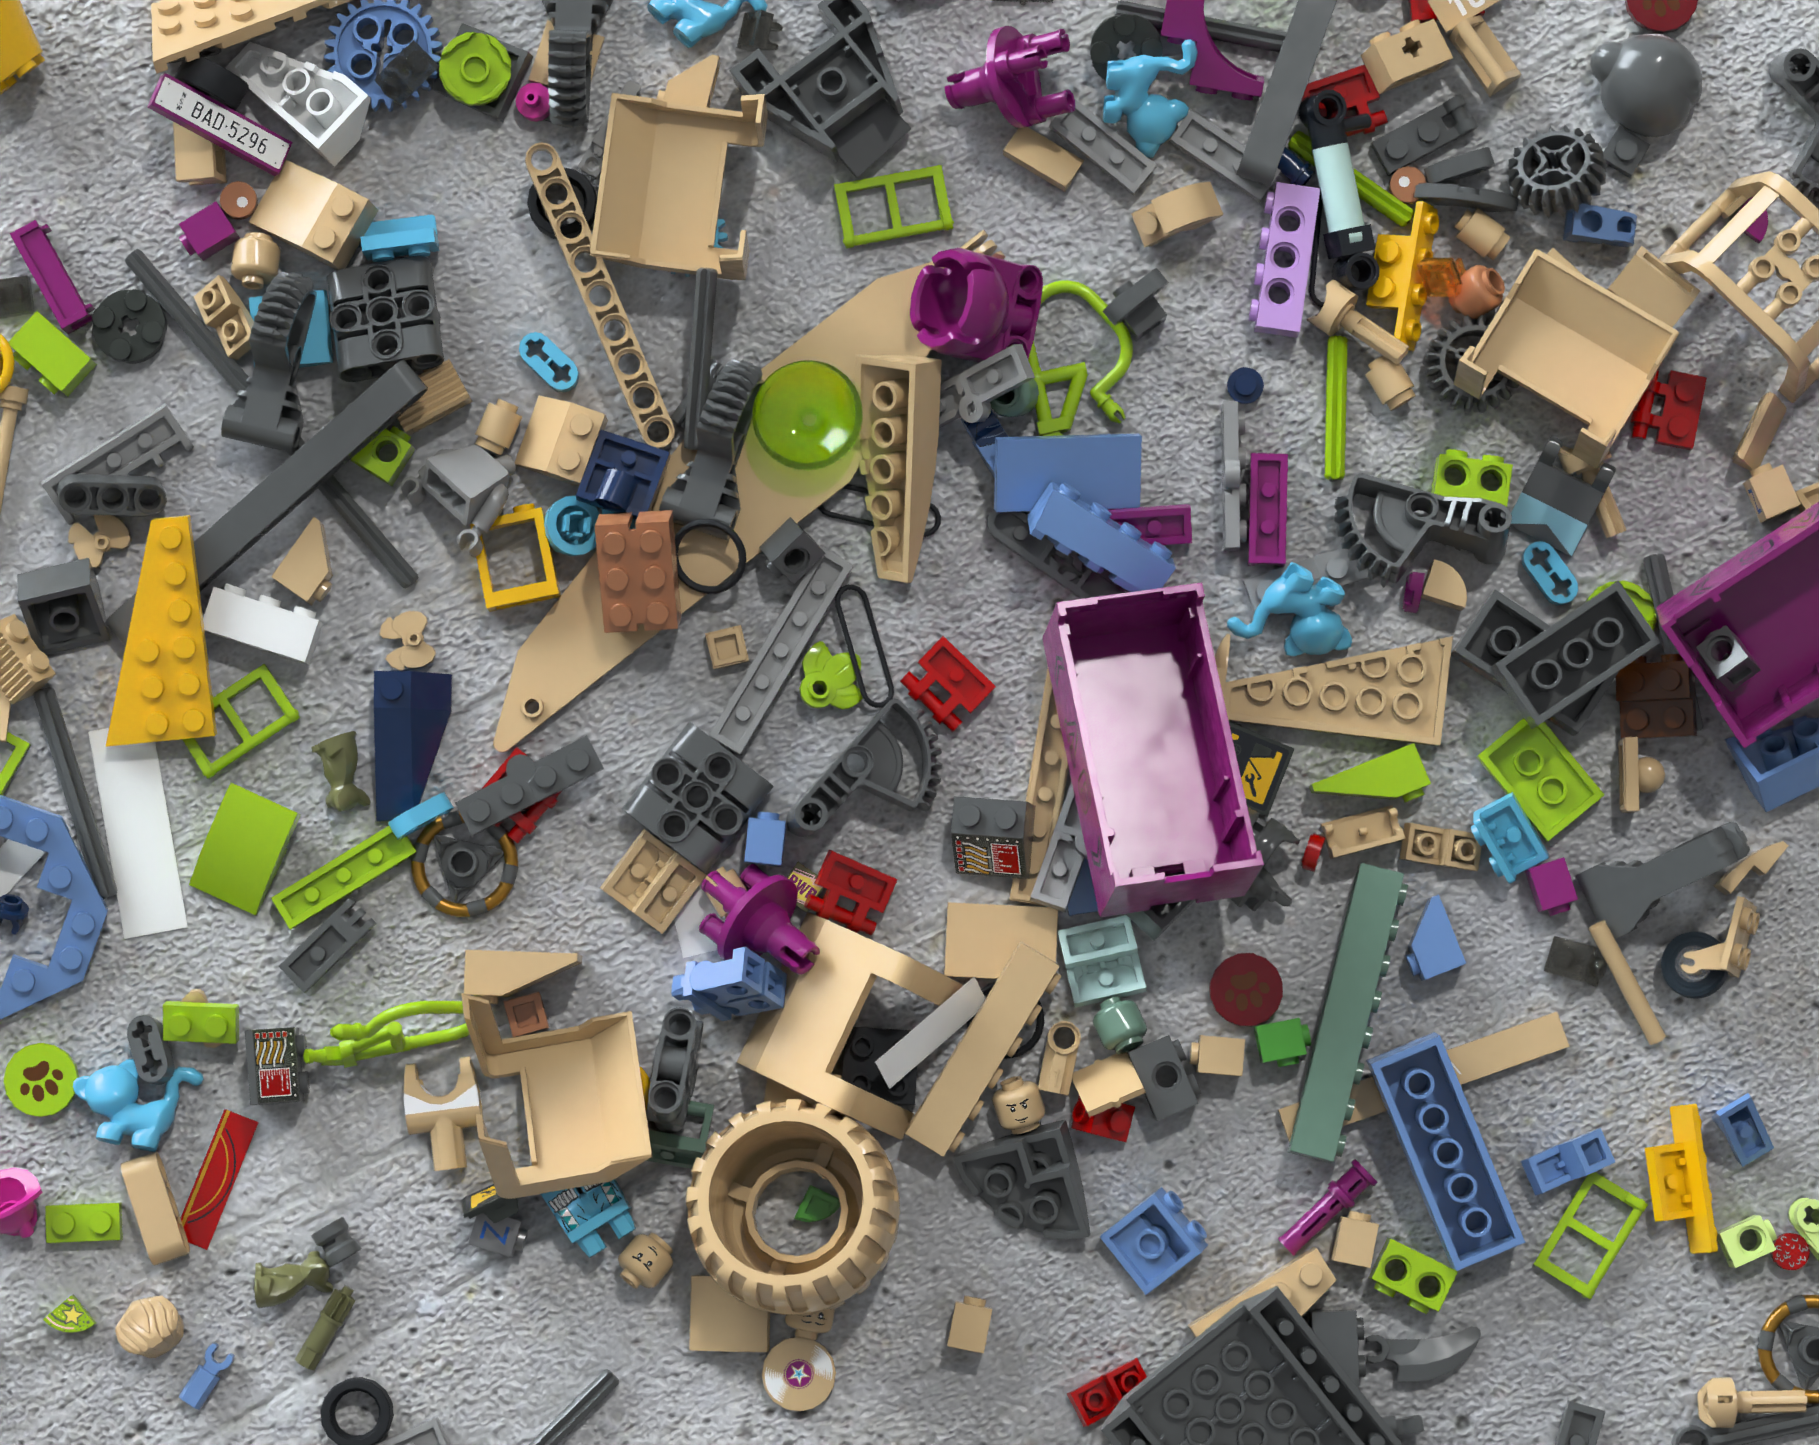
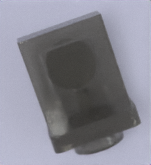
(406, 73)
(1575, 961)

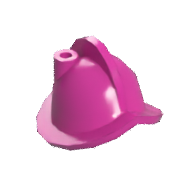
(17, 1202)

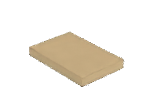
(986, 935)

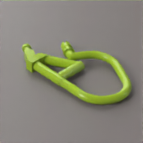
(1077, 372)
(380, 1039)

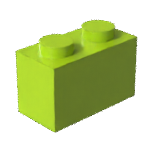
(52, 354)

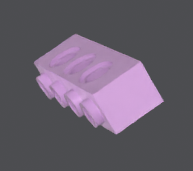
(1301, 204)

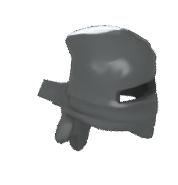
(1267, 838)

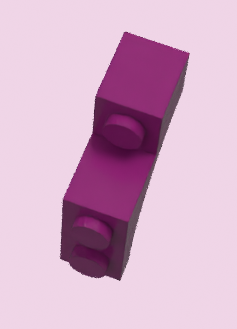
(1212, 69)

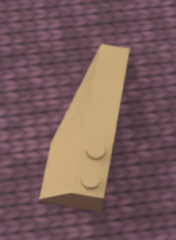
(898, 454)

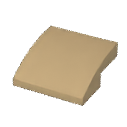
(653, 881)
(724, 1322)

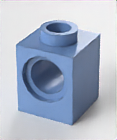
(765, 840)

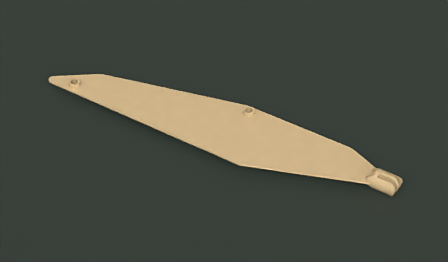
(570, 643)

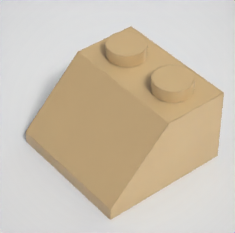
(560, 439)

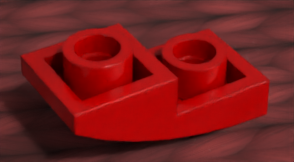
(1103, 1393)

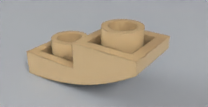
(227, 314)
(1440, 847)

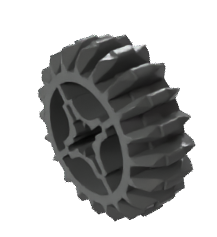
(1557, 177)
(1445, 350)

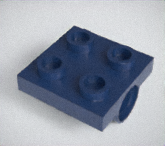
(622, 475)

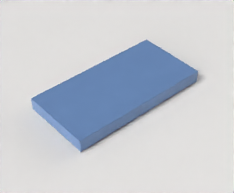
(1098, 466)

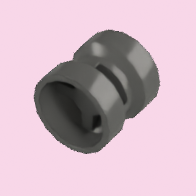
(336, 1242)

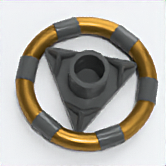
(463, 867)
(1801, 1343)

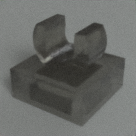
(756, 31)
(16, 297)

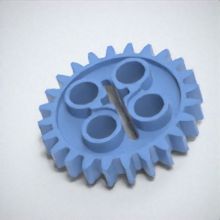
(351, 48)

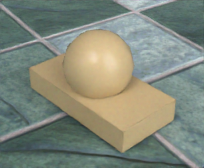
(1636, 775)

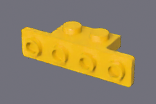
(1399, 280)
(1681, 1180)

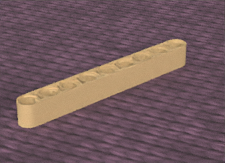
(599, 277)

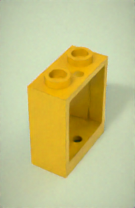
(528, 593)

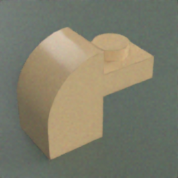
(1177, 212)

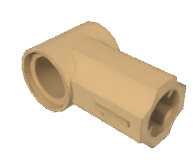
(1058, 1063)

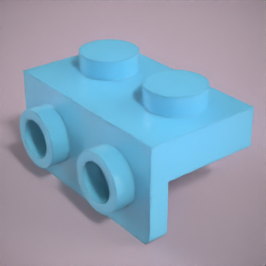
(400, 238)
(1508, 837)

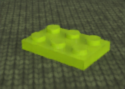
(1541, 776)

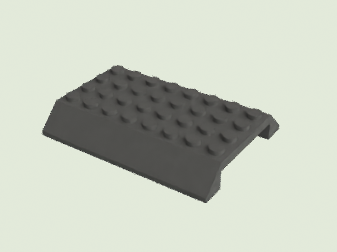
(1249, 1382)

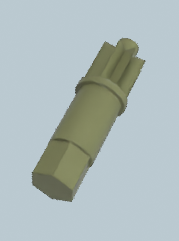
(326, 1327)

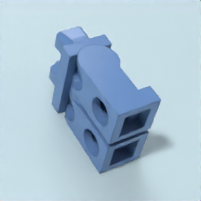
(732, 986)

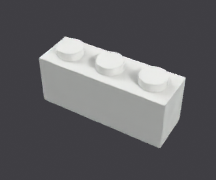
(262, 624)

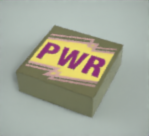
(804, 881)

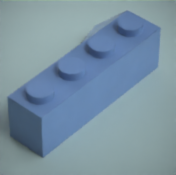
(1099, 540)
(1780, 762)

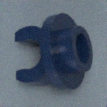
(13, 909)

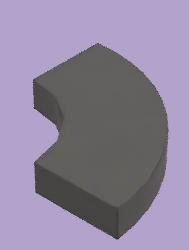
(1467, 197)

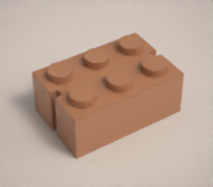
(638, 571)

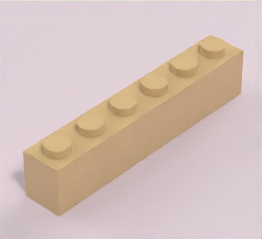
(982, 1049)

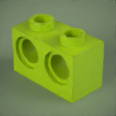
(386, 471)
(1472, 471)
(1415, 1268)

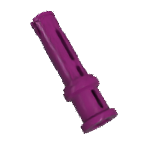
(1340, 1195)

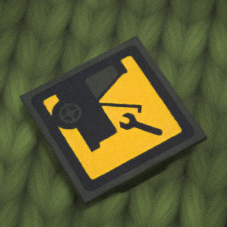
(1261, 766)
(490, 1204)

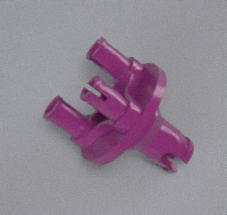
(1013, 78)
(758, 918)

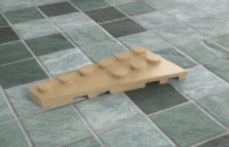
(1368, 695)

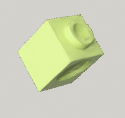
(1730, 1240)

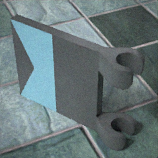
(1557, 504)

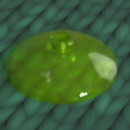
(792, 395)

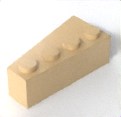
(1300, 1280)

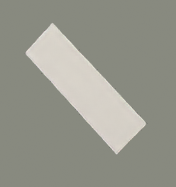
(138, 836)

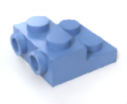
(1155, 1239)

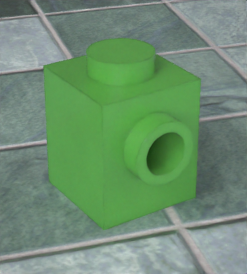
(1282, 1041)

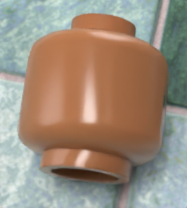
(1480, 292)

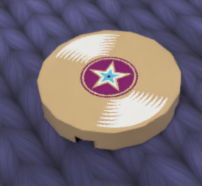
(798, 1373)

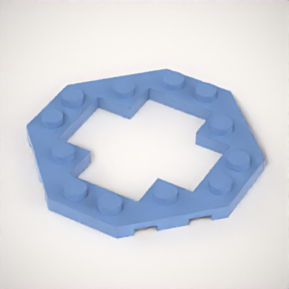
(63, 875)

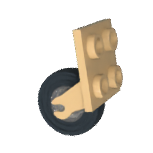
(1699, 964)

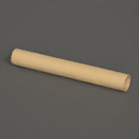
(1627, 982)

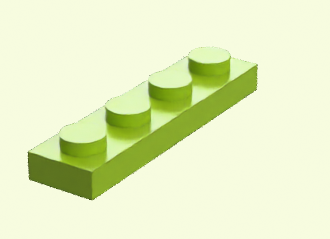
(342, 876)

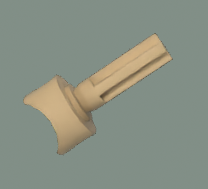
(1339, 313)
(1607, 509)
(1733, 1402)

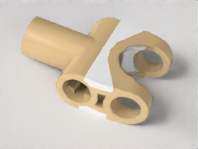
(443, 1115)

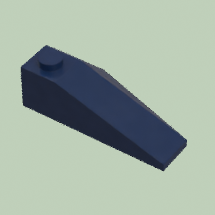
(408, 730)

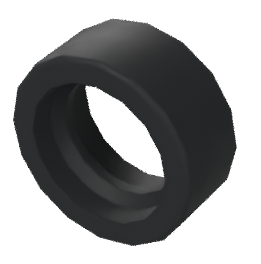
(213, 81)
(569, 230)
(364, 1385)

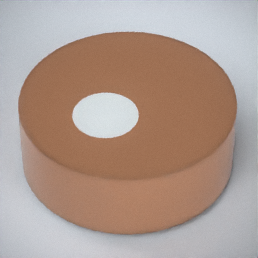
(1403, 184)
(238, 200)

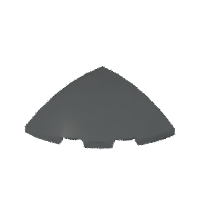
(1030, 1180)

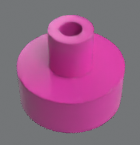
(535, 109)

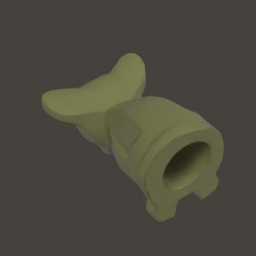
(339, 765)
(283, 1282)

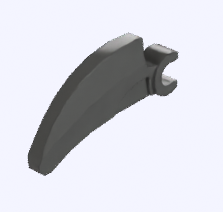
(1426, 1358)

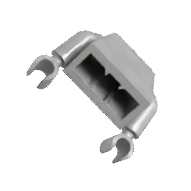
(467, 485)

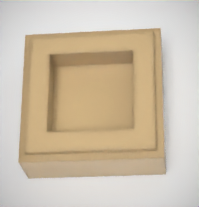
(727, 647)

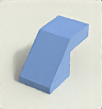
(1568, 1161)

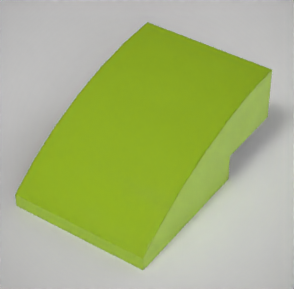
(244, 849)

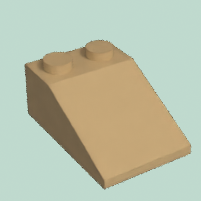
(314, 215)
(505, 973)

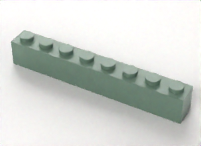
(1346, 1013)

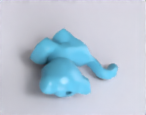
(697, 17)
(1151, 116)
(1314, 627)
(114, 1094)

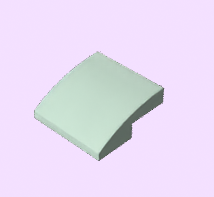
(1101, 961)

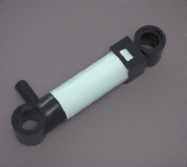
(1347, 232)

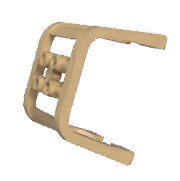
(1765, 190)

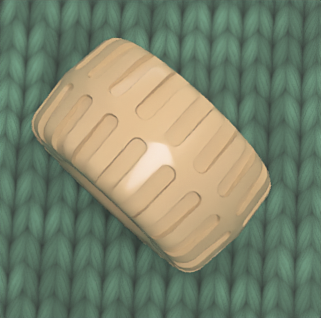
(754, 1154)

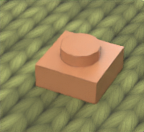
(526, 1014)

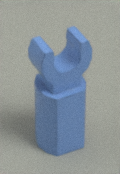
(204, 1378)

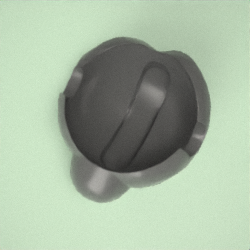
(1647, 83)

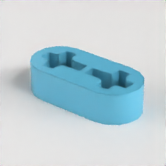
(543, 368)
(1557, 568)
(420, 815)

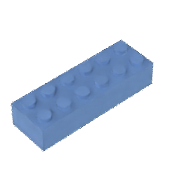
(1445, 1151)

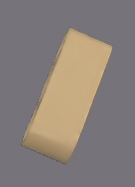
(155, 1208)

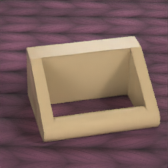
(1484, 54)

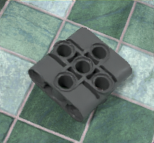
(356, 300)
(740, 783)
(674, 1070)

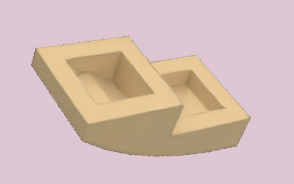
(1758, 861)

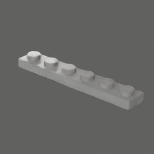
(780, 652)

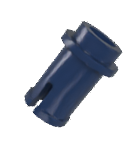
(1294, 168)

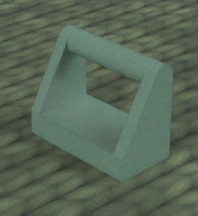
(678, 1149)

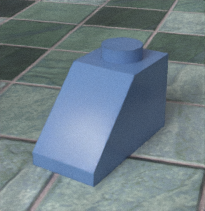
(1433, 943)

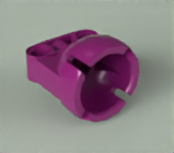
(975, 304)

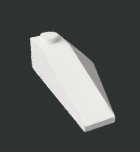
(313, 102)

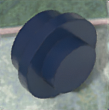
(1245, 385)

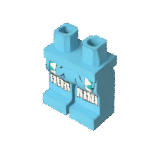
(588, 1211)

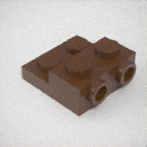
(1657, 698)

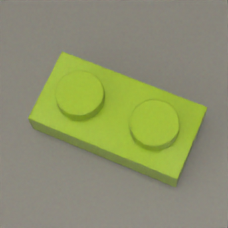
(200, 1022)
(83, 1222)

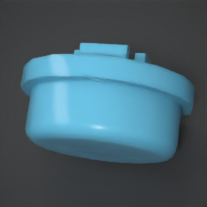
(571, 526)

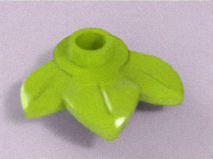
(834, 674)

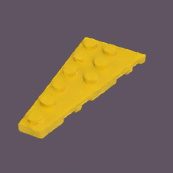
(165, 664)

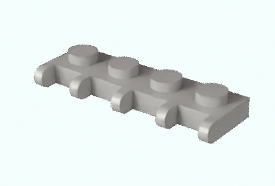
(121, 453)

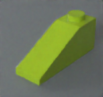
(1384, 777)

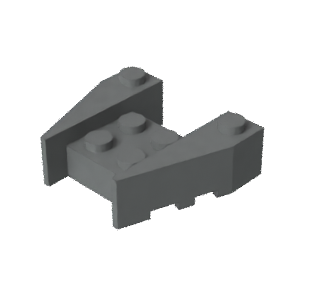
(828, 84)

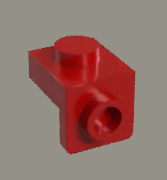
(1111, 1123)

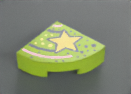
(70, 1316)

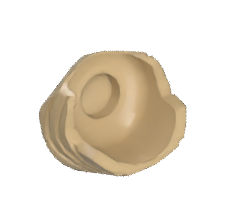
(150, 1327)

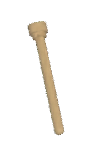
(11, 401)

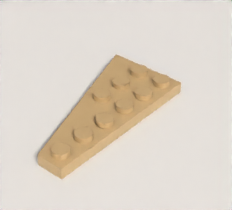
(191, 26)

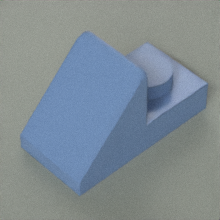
(1743, 1130)

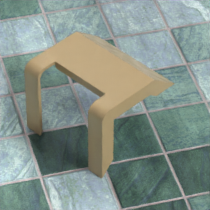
(667, 181)
(1571, 349)
(820, 1008)
(578, 1101)

